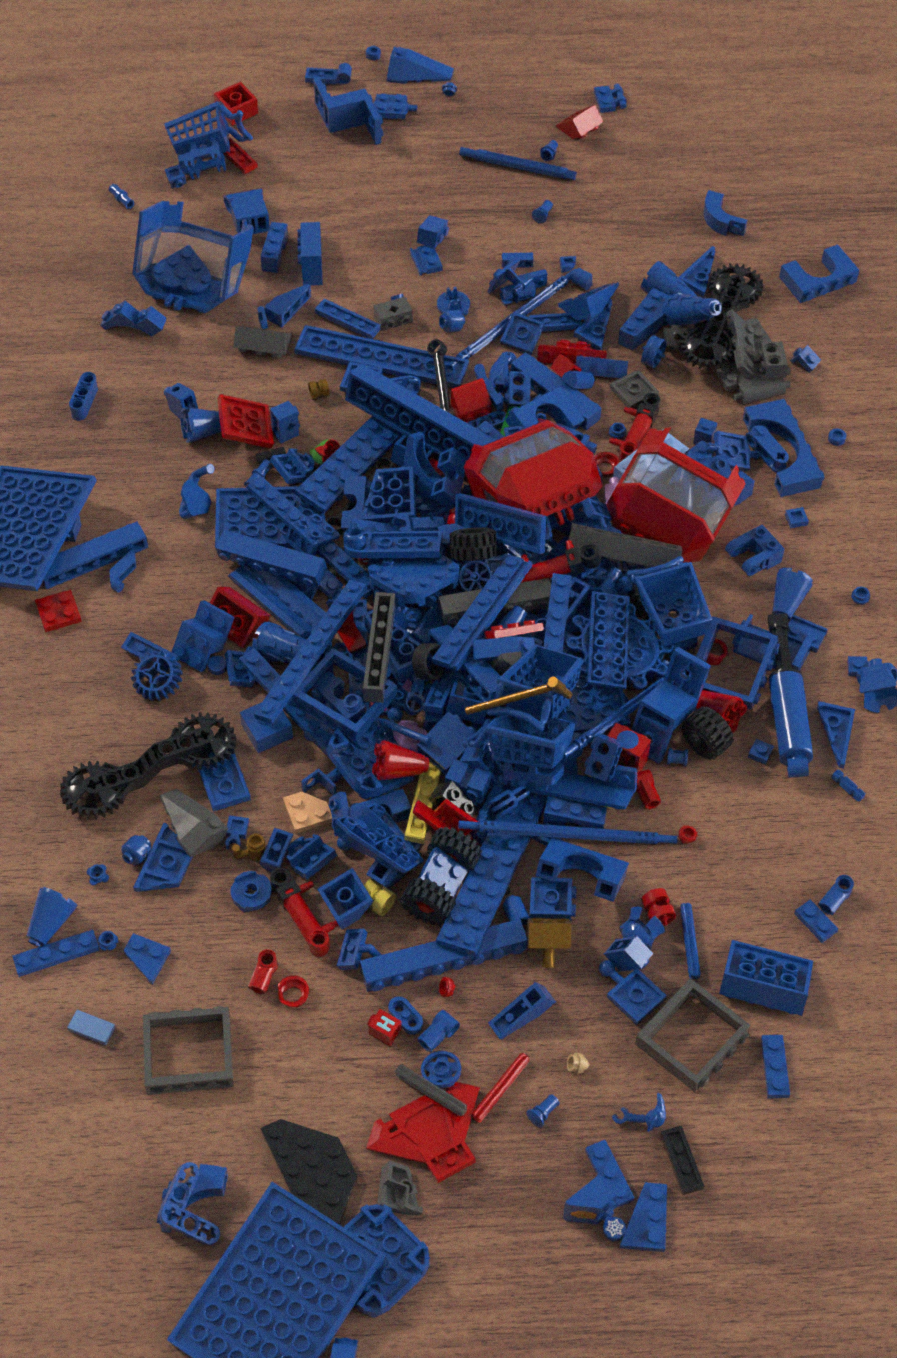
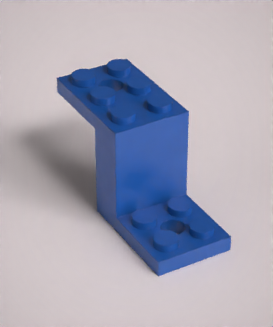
(348, 110)
(671, 701)

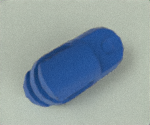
(509, 799)

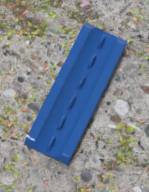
(279, 598)
(608, 640)

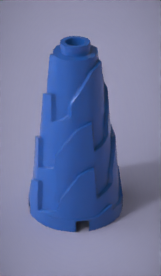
(664, 280)
(689, 309)
(278, 643)

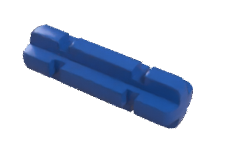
(848, 785)

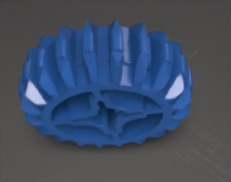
(156, 662)

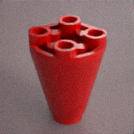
(728, 706)
(397, 762)

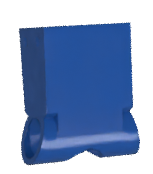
(248, 206)

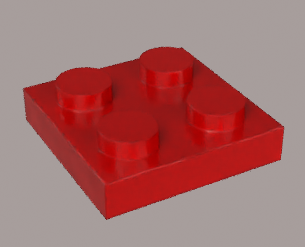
(58, 610)

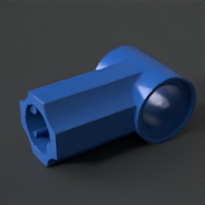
(836, 895)
(442, 1026)

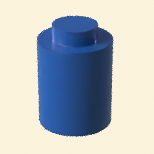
(515, 909)

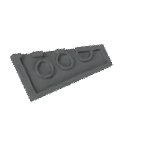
(743, 343)

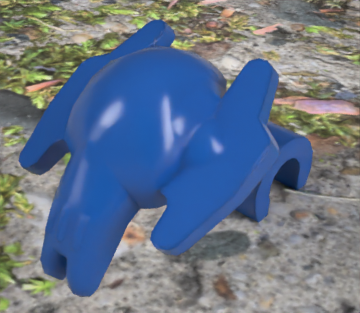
(653, 1119)

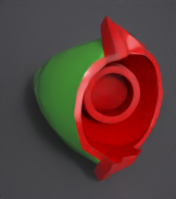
(324, 450)

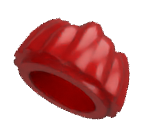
(687, 834)
(446, 987)

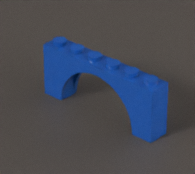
(778, 419)

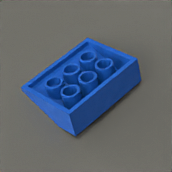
(766, 977)

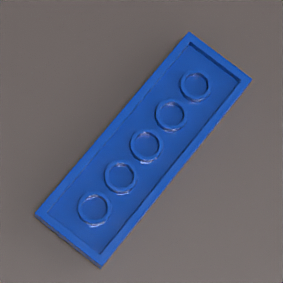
(512, 525)

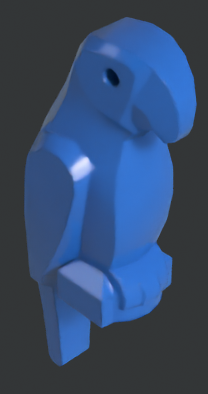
(500, 370)

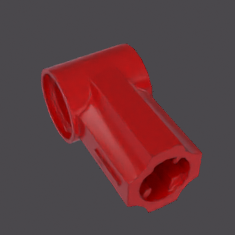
(647, 790)
(263, 973)

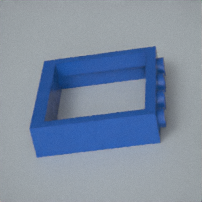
(750, 633)
(327, 715)

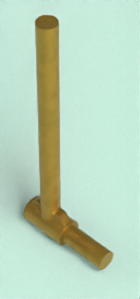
(552, 685)

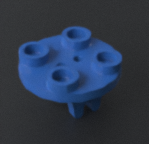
(453, 300)

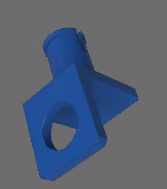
(327, 780)

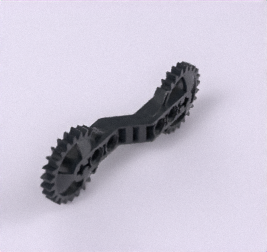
(709, 333)
(185, 747)

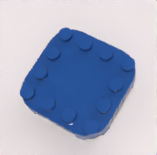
(413, 578)
(357, 760)
(404, 1260)

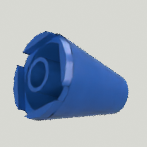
(199, 423)
(790, 591)
(48, 915)

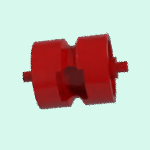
(658, 904)

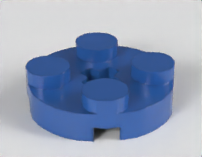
(255, 901)

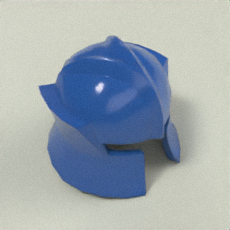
(645, 932)

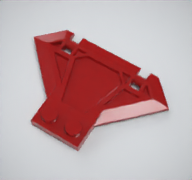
(429, 1133)

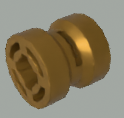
(318, 388)

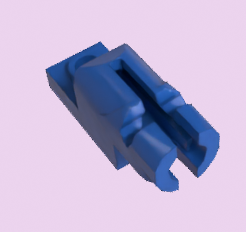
(539, 280)

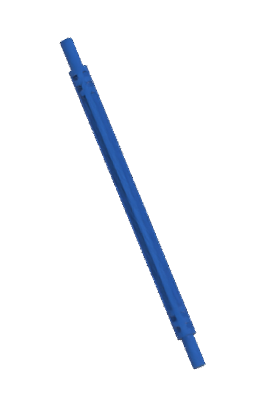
(524, 310)
(608, 722)
(567, 832)

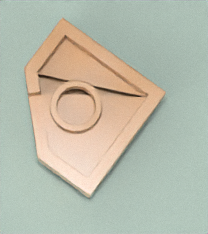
(306, 811)

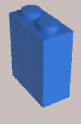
(446, 742)

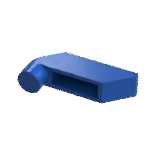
(122, 570)

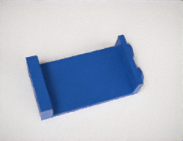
(756, 650)

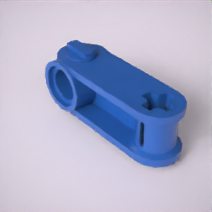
(769, 449)

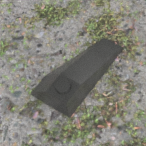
(194, 824)

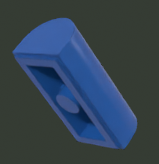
(578, 379)
(276, 849)

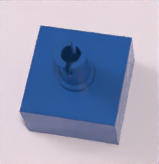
(263, 734)

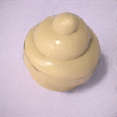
(577, 1063)

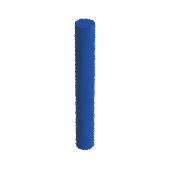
(405, 731)

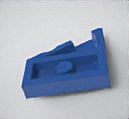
(147, 956)

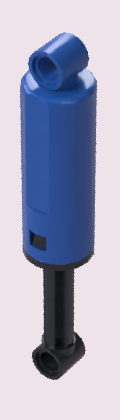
(789, 705)

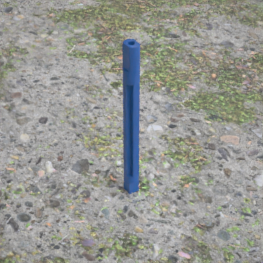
(519, 163)

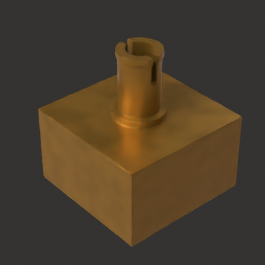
(549, 935)

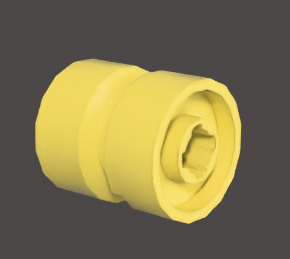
(382, 898)

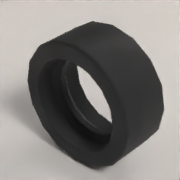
(420, 665)

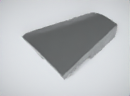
(505, 661)
(398, 1190)

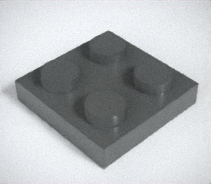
(632, 389)

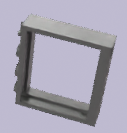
(195, 1081)
(694, 1082)

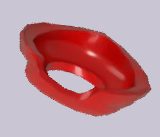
(607, 457)
(715, 659)
(293, 982)

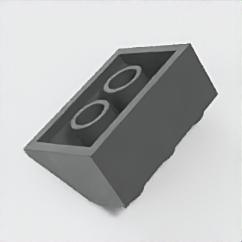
(262, 341)

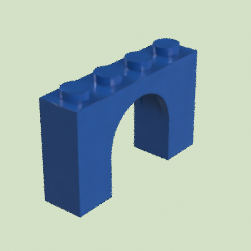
(807, 287)
(554, 403)
(564, 855)

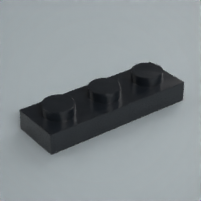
(682, 1160)

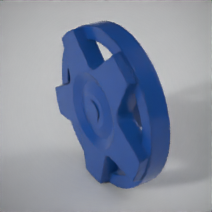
(441, 1069)

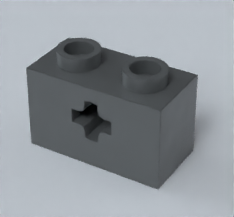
(393, 313)

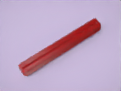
(500, 1087)

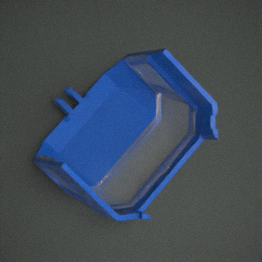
(164, 233)

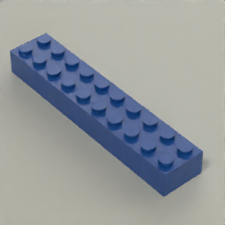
(410, 412)

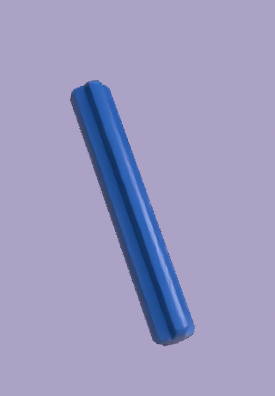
(690, 941)

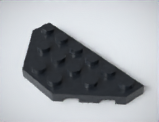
(312, 1166)

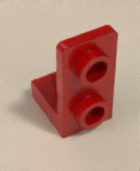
(351, 636)

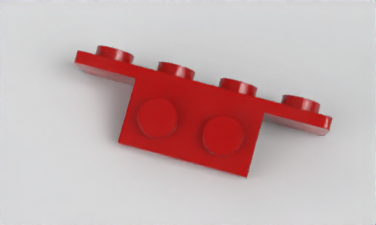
(549, 353)
(443, 816)

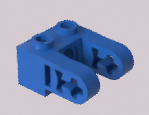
(763, 544)

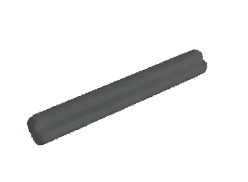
(431, 1090)

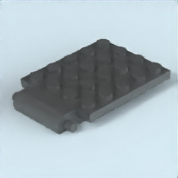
(755, 387)

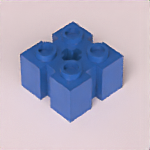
(471, 781)

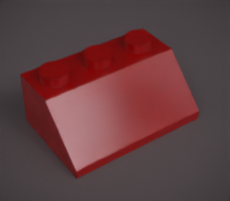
(247, 615)

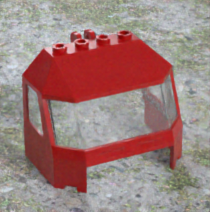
(535, 470)
(672, 498)

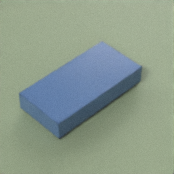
(91, 1027)

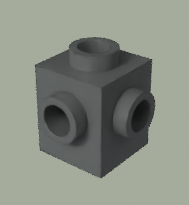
(669, 334)

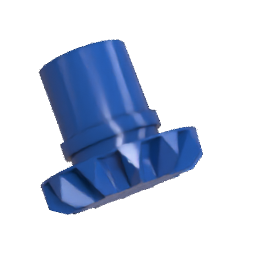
(407, 618)

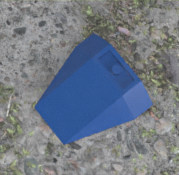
(378, 838)

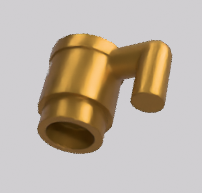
(255, 848)

